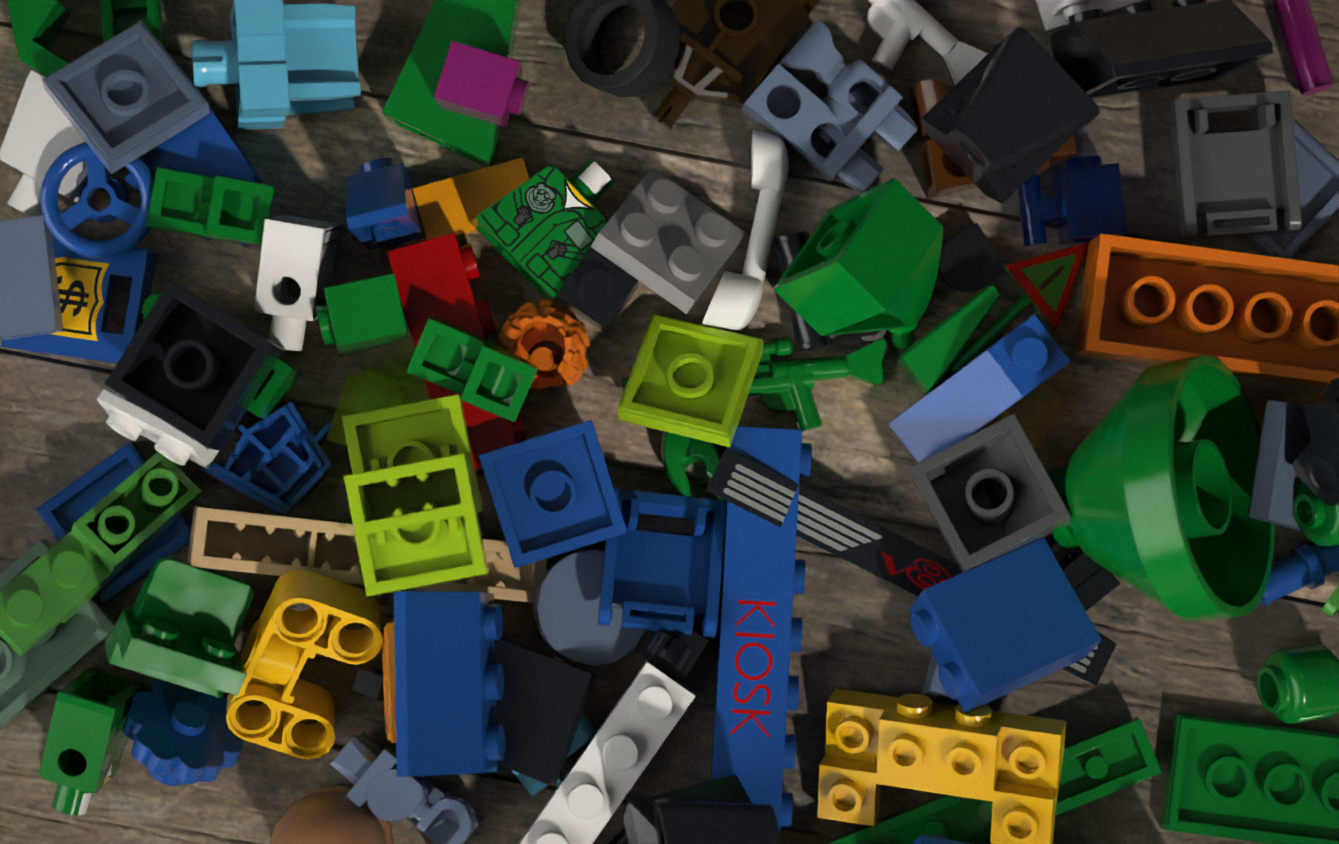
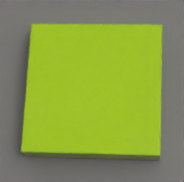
(690, 380)

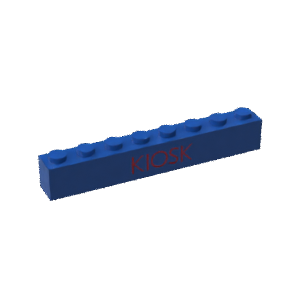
(760, 631)

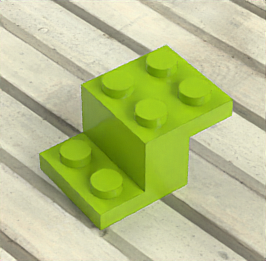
(414, 495)

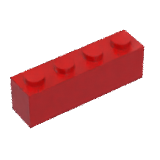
(437, 281)

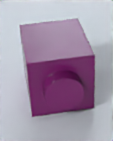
(481, 85)

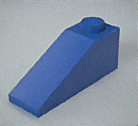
(382, 205)
(980, 390)

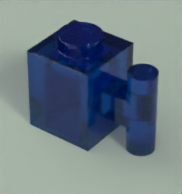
(1083, 204)

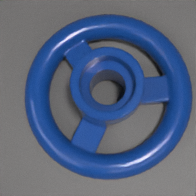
(119, 208)

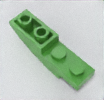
(94, 552)

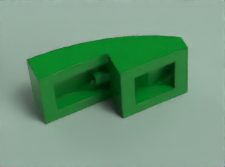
(210, 206)
(472, 367)

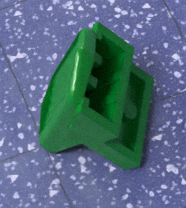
(184, 628)

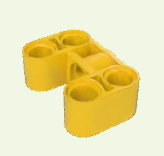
(277, 655)

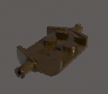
(727, 63)

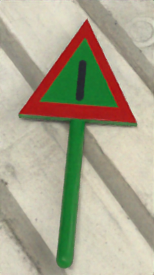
(1045, 284)

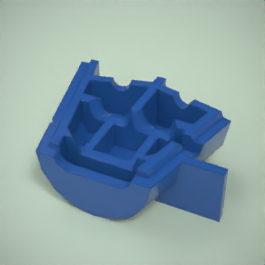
(276, 461)

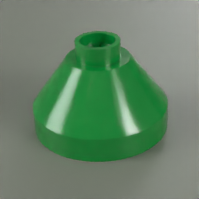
(1168, 492)

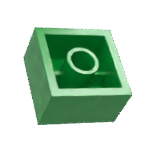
(867, 266)

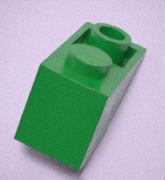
(362, 315)

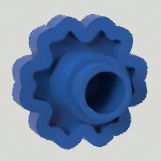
(181, 734)

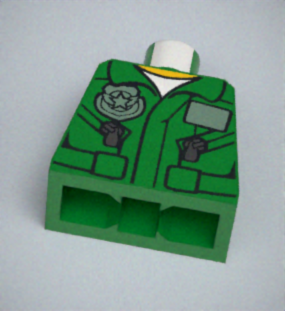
(547, 224)
(86, 737)

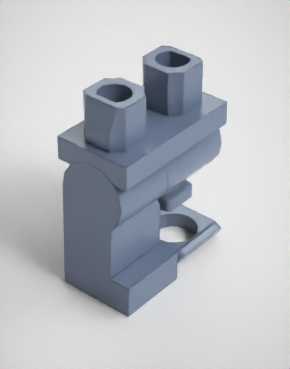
(831, 129)
(394, 798)

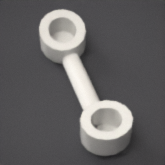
(741, 294)

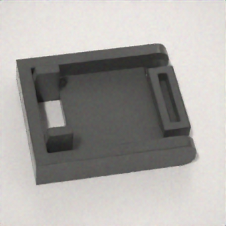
(1235, 176)

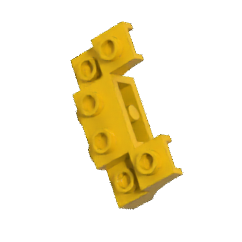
(941, 751)

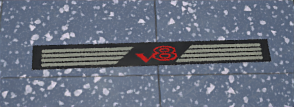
(852, 537)

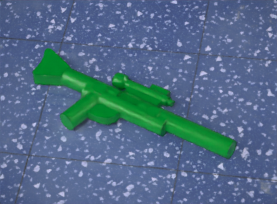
(789, 383)

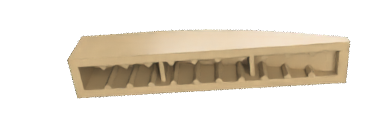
(284, 543)

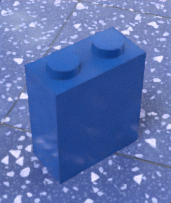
(1003, 625)

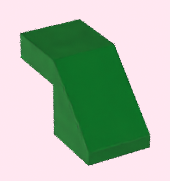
(34, 29)

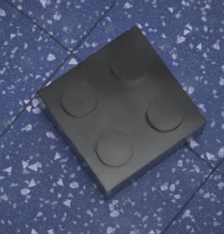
(194, 366)

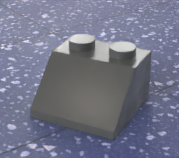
(989, 494)

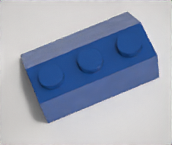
(447, 683)

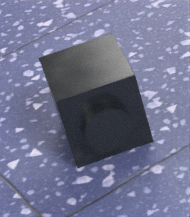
(598, 290)

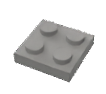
(668, 240)

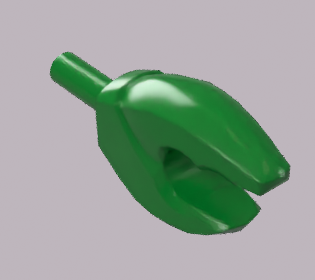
(680, 452)

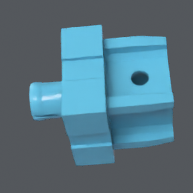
(283, 61)

